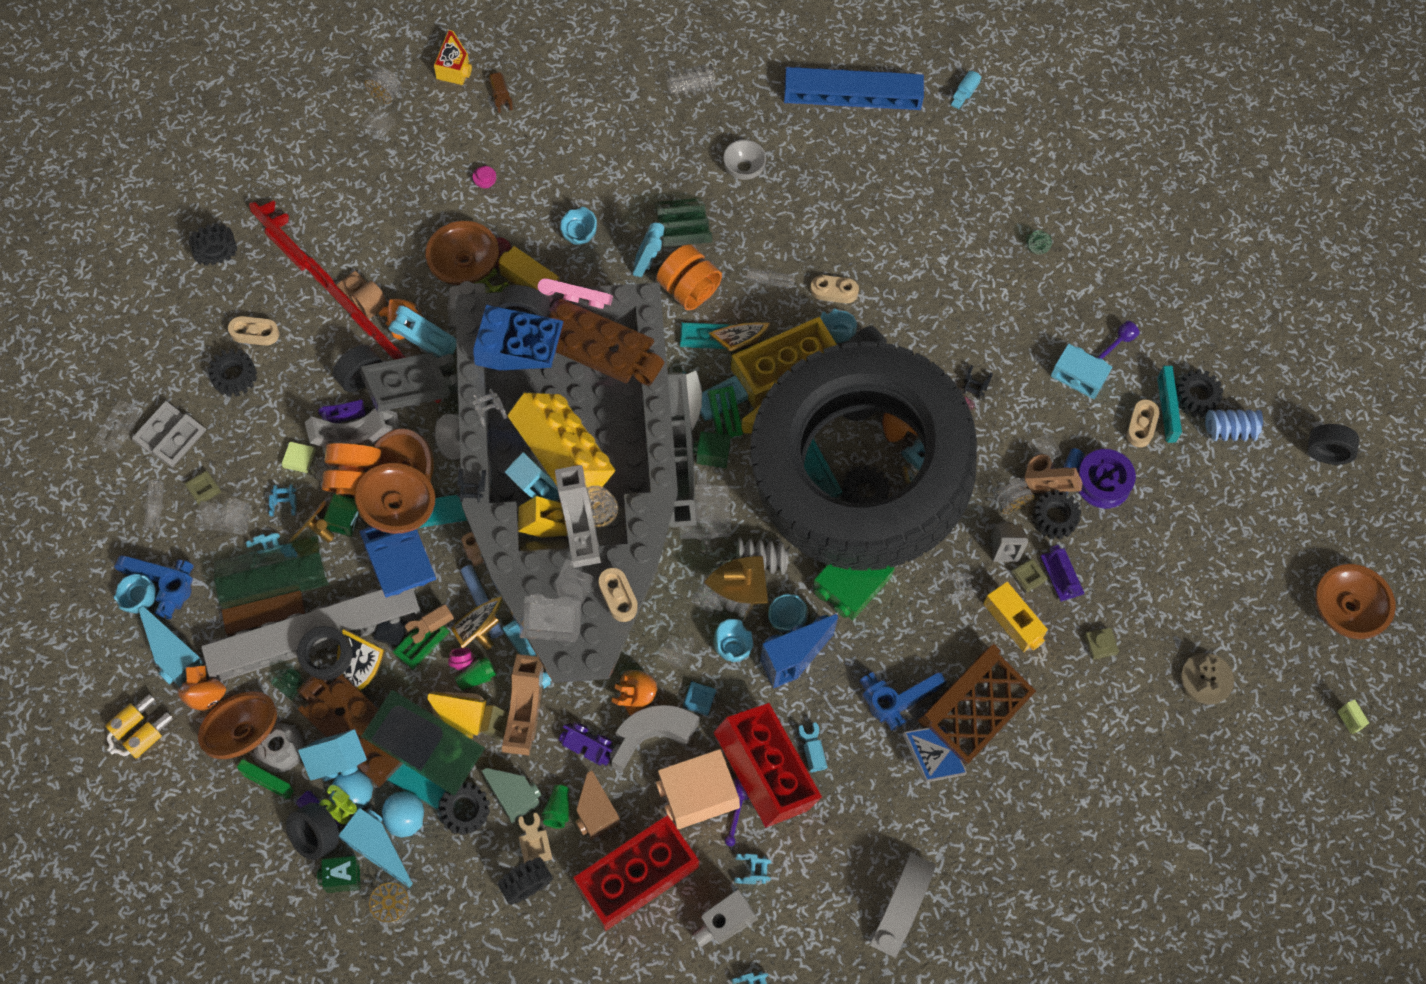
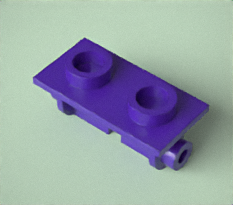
(1062, 573)
(578, 737)

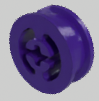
(1110, 491)

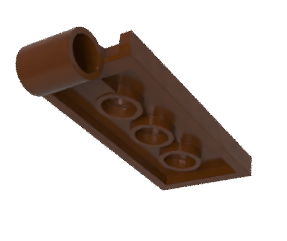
(589, 337)
(323, 702)

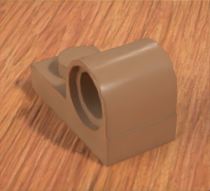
(364, 295)
(1043, 476)

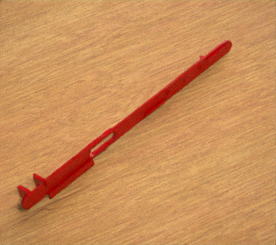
(302, 261)

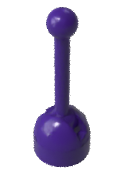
(1127, 332)
(730, 840)

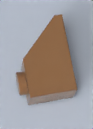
(595, 809)

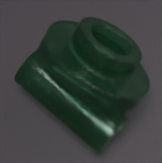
(1039, 242)
(288, 682)

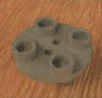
(1206, 690)

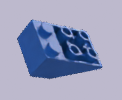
(516, 340)
(397, 560)
(789, 655)

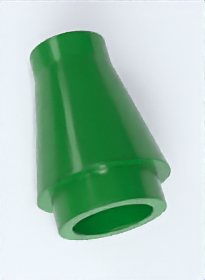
(477, 673)
(557, 808)

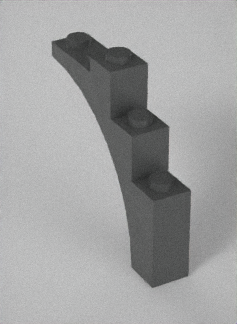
(686, 503)

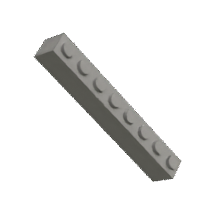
(280, 640)

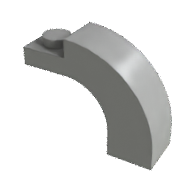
(361, 432)
(578, 516)
(652, 722)
(903, 905)

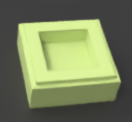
(298, 457)
(1353, 717)

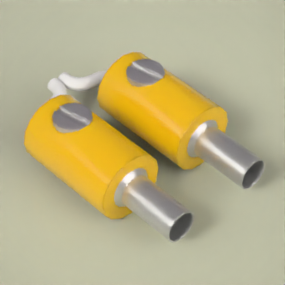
(128, 719)

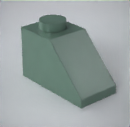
(512, 792)

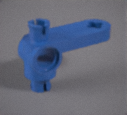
(166, 577)
(880, 690)

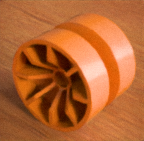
(689, 277)
(351, 464)

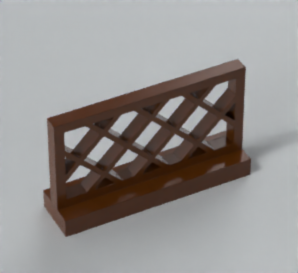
(957, 691)

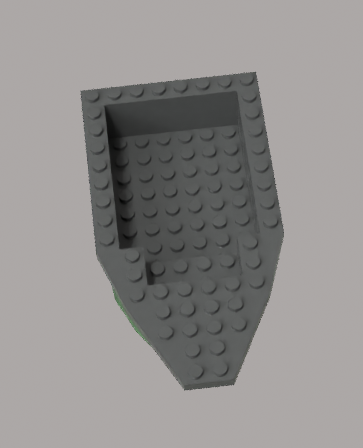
(628, 426)

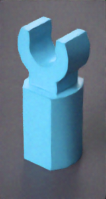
(966, 88)
(813, 749)

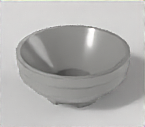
(747, 152)
(448, 436)
(287, 756)

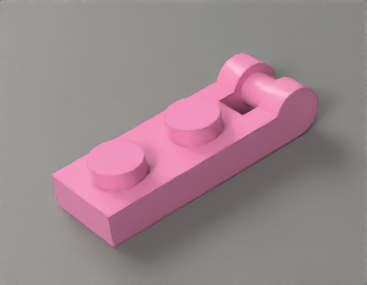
(573, 293)

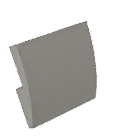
(168, 434)

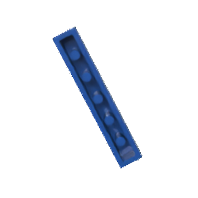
(854, 88)

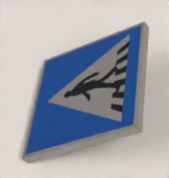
(933, 756)

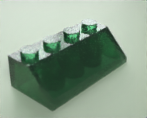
(270, 572)

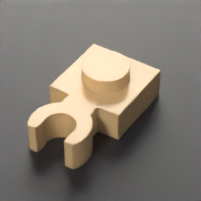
(534, 843)

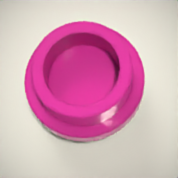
(484, 177)
(461, 658)

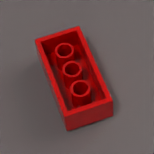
(767, 764)
(656, 852)

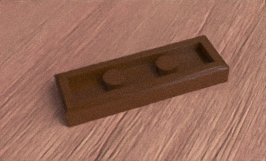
(255, 614)

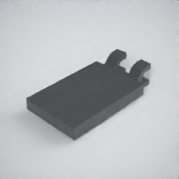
(409, 381)

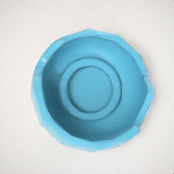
(578, 226)
(843, 321)
(137, 588)
(789, 609)
(732, 632)
(357, 786)
(403, 814)

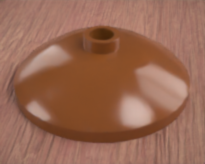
(462, 242)
(406, 448)
(394, 486)
(1366, 593)
(237, 725)

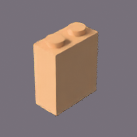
(697, 789)

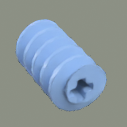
(1234, 423)

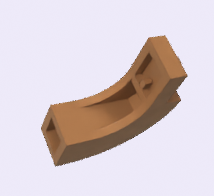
(524, 705)

